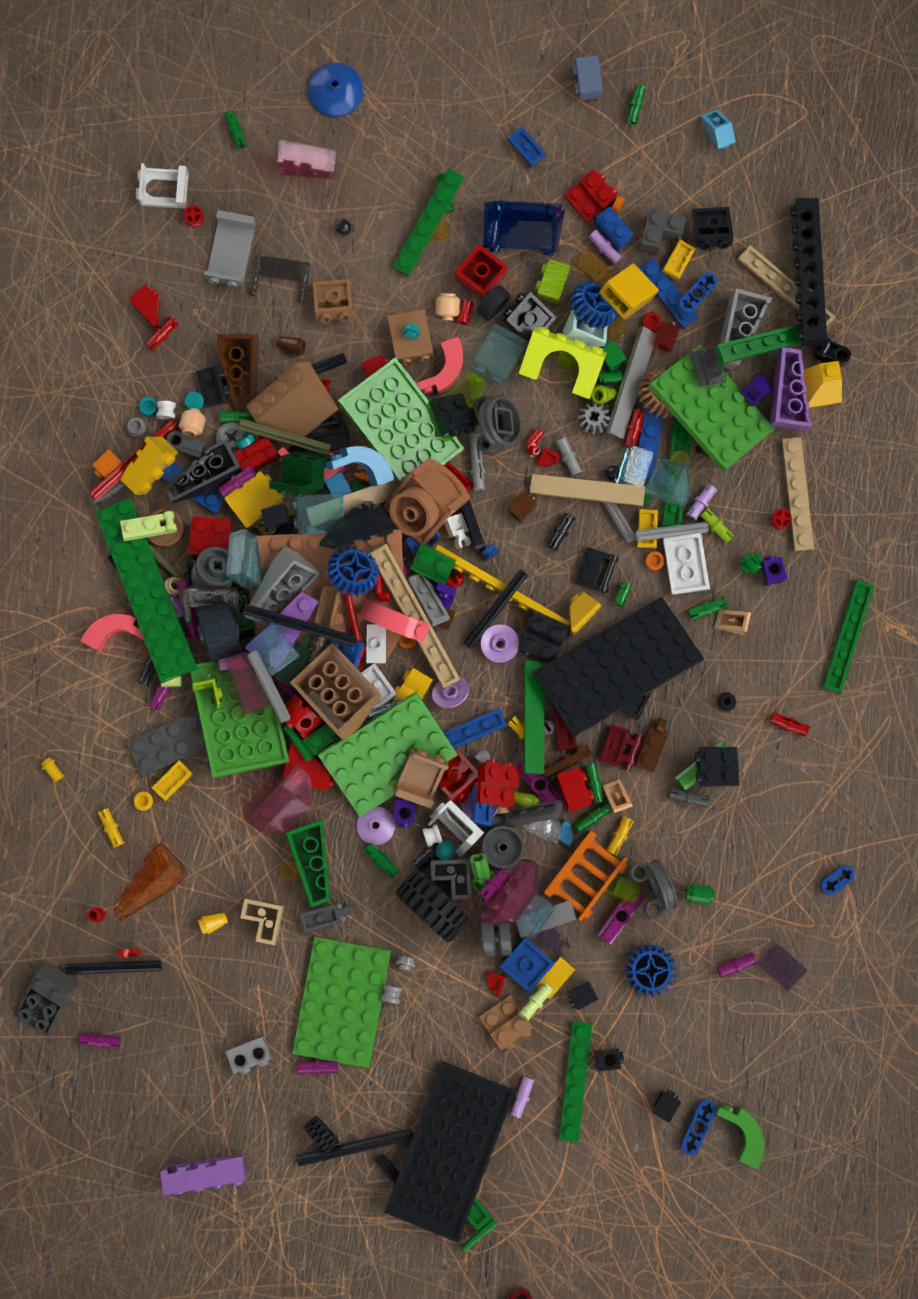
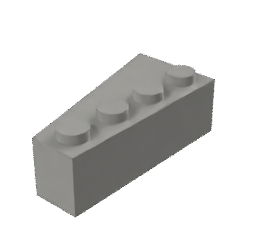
(742, 317)

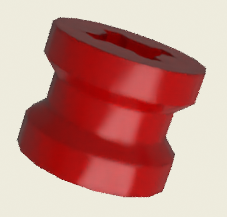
(192, 212)
(781, 515)

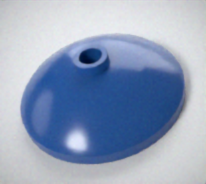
(336, 100)

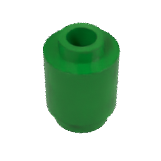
(699, 894)

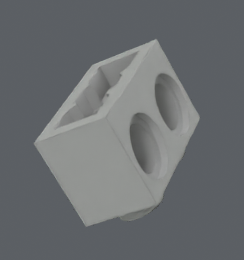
(247, 1051)

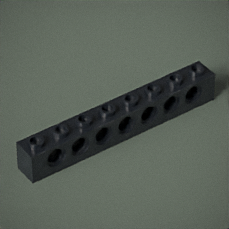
(809, 209)

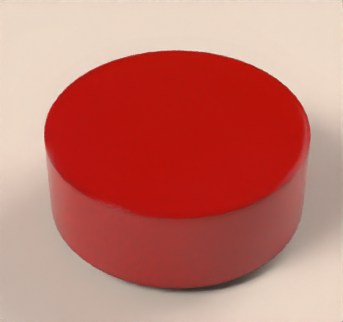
(652, 321)

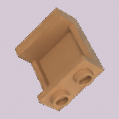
(406, 349)
(420, 777)

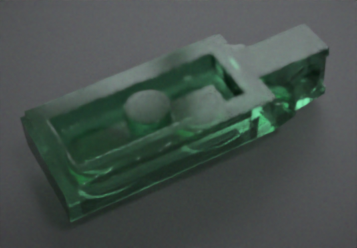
(290, 671)

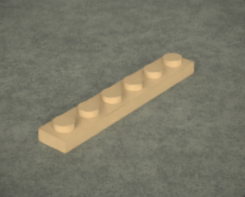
(797, 494)

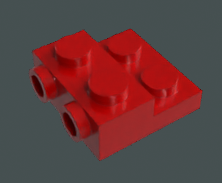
(591, 196)
(458, 779)
(497, 784)

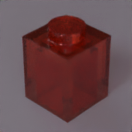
(667, 336)

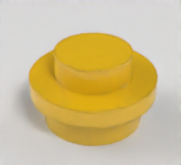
(143, 801)

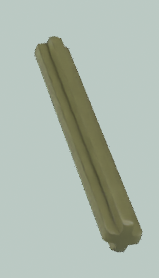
(285, 437)

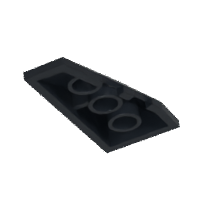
(205, 474)
(358, 525)

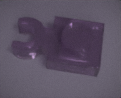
(549, 939)

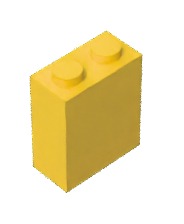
(628, 291)
(252, 499)

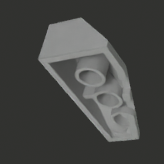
(284, 578)

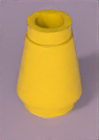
(212, 922)

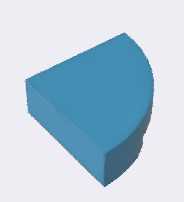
(567, 833)

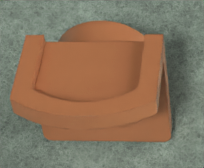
(426, 500)

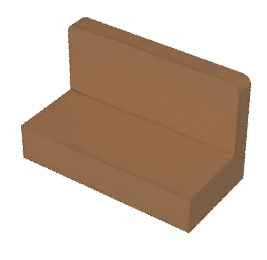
(328, 606)

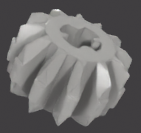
(601, 420)

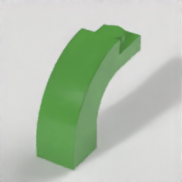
(753, 1139)

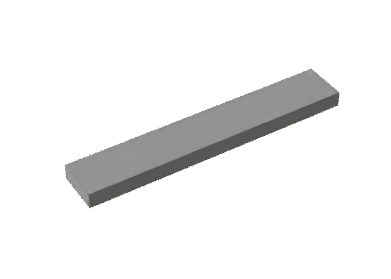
(632, 378)

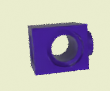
(757, 390)
(770, 578)
(400, 804)

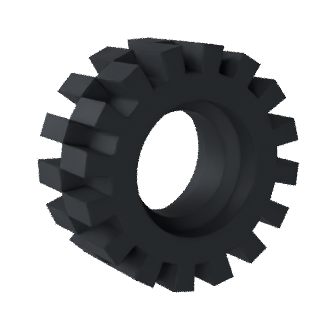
(321, 1134)

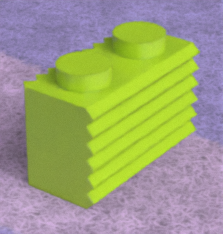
(553, 281)

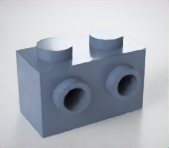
(588, 78)

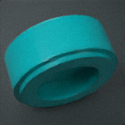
(194, 400)
(148, 406)
(245, 440)

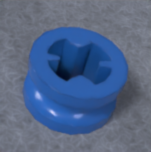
(490, 551)

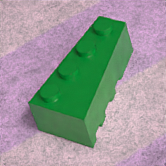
(309, 855)

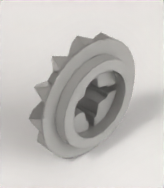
(229, 428)

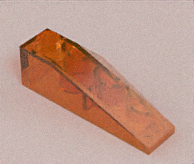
(159, 876)

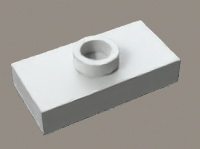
(376, 644)

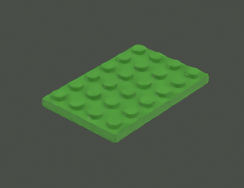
(713, 414)
(397, 420)
(235, 739)
(375, 753)
(341, 1002)

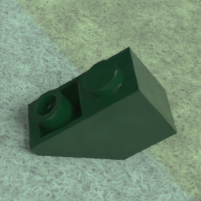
(247, 626)

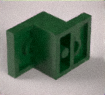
(301, 473)

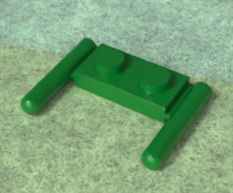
(313, 743)
(481, 1221)

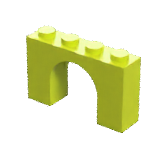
(588, 358)

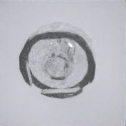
(547, 830)

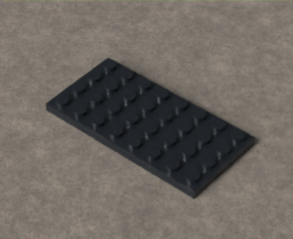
(617, 666)
(450, 1151)

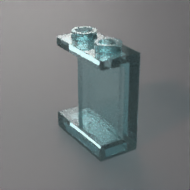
(499, 354)
(318, 512)

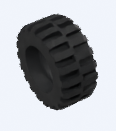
(432, 906)

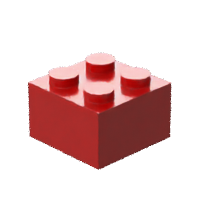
(481, 272)
(209, 533)
(574, 789)

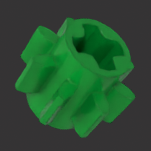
(751, 563)

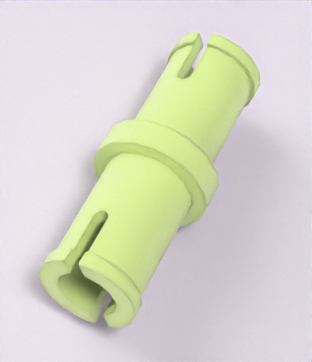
(535, 1001)

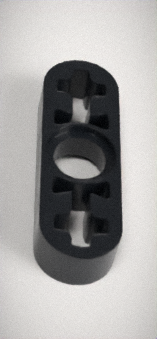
(473, 527)

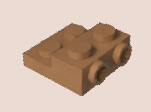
(333, 300)
(505, 1023)

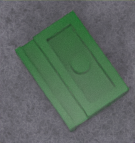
(433, 564)

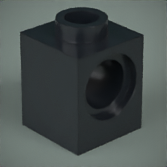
(274, 516)
(582, 996)
(600, 1055)
(666, 1105)

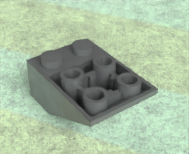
(46, 998)

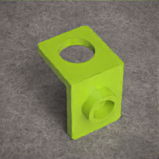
(207, 684)

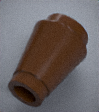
(292, 345)

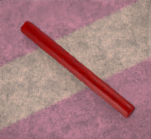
(108, 482)

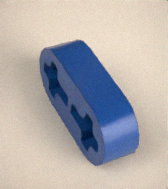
(834, 877)

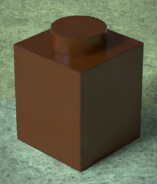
(522, 506)

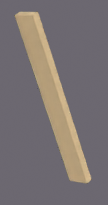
(410, 606)

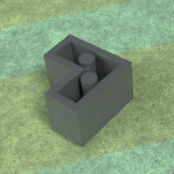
(659, 226)
(458, 872)

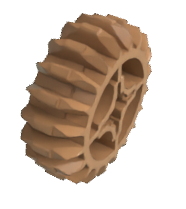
(649, 398)

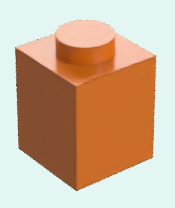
(106, 464)

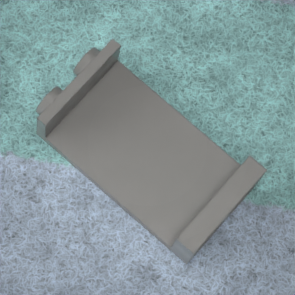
(231, 249)

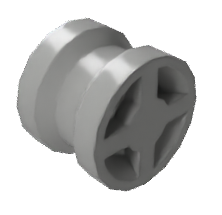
(391, 994)

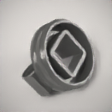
(493, 439)
(659, 886)

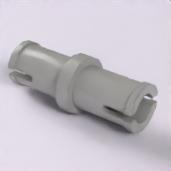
(568, 456)

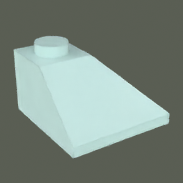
(577, 330)

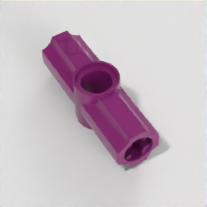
(545, 795)
(612, 926)

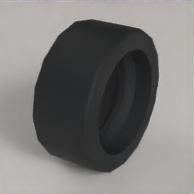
(493, 302)

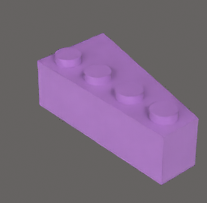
(789, 398)
(299, 608)
(203, 1174)

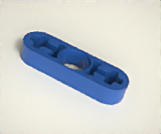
(699, 287)
(687, 1138)

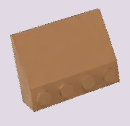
(294, 402)
(337, 691)

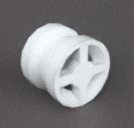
(166, 410)
(432, 835)

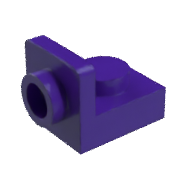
(446, 594)

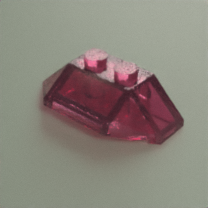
(284, 803)
(513, 896)

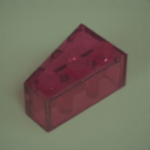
(306, 160)
(246, 683)

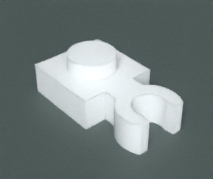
(456, 527)

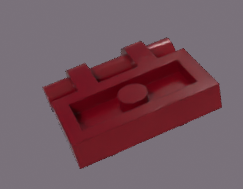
(615, 745)

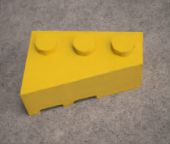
(149, 465)

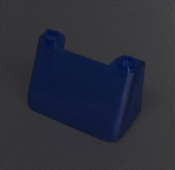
(523, 225)

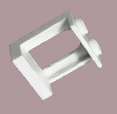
(147, 174)
(467, 840)

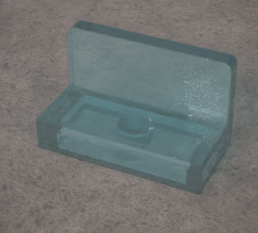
(635, 466)

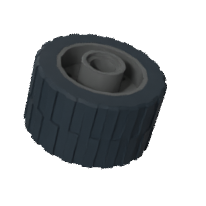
(218, 631)

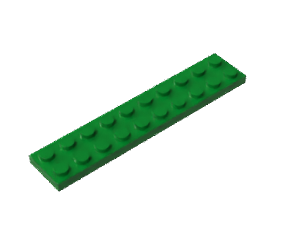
(147, 594)

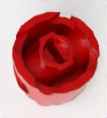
(302, 716)

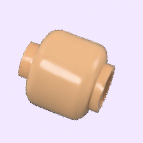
(447, 306)
(192, 423)

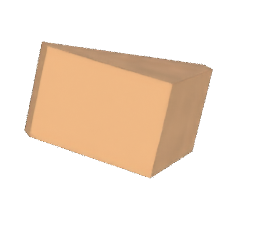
(733, 621)
(617, 796)

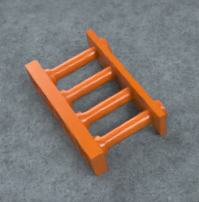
(578, 858)

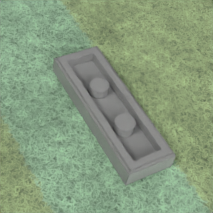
(428, 599)
(561, 915)

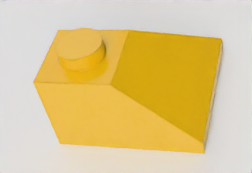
(823, 384)
(581, 611)

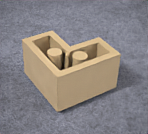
(269, 919)

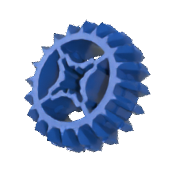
(591, 305)
(344, 576)
(667, 969)

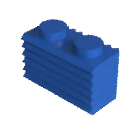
(614, 229)

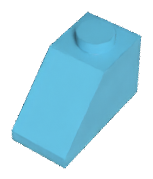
(718, 128)

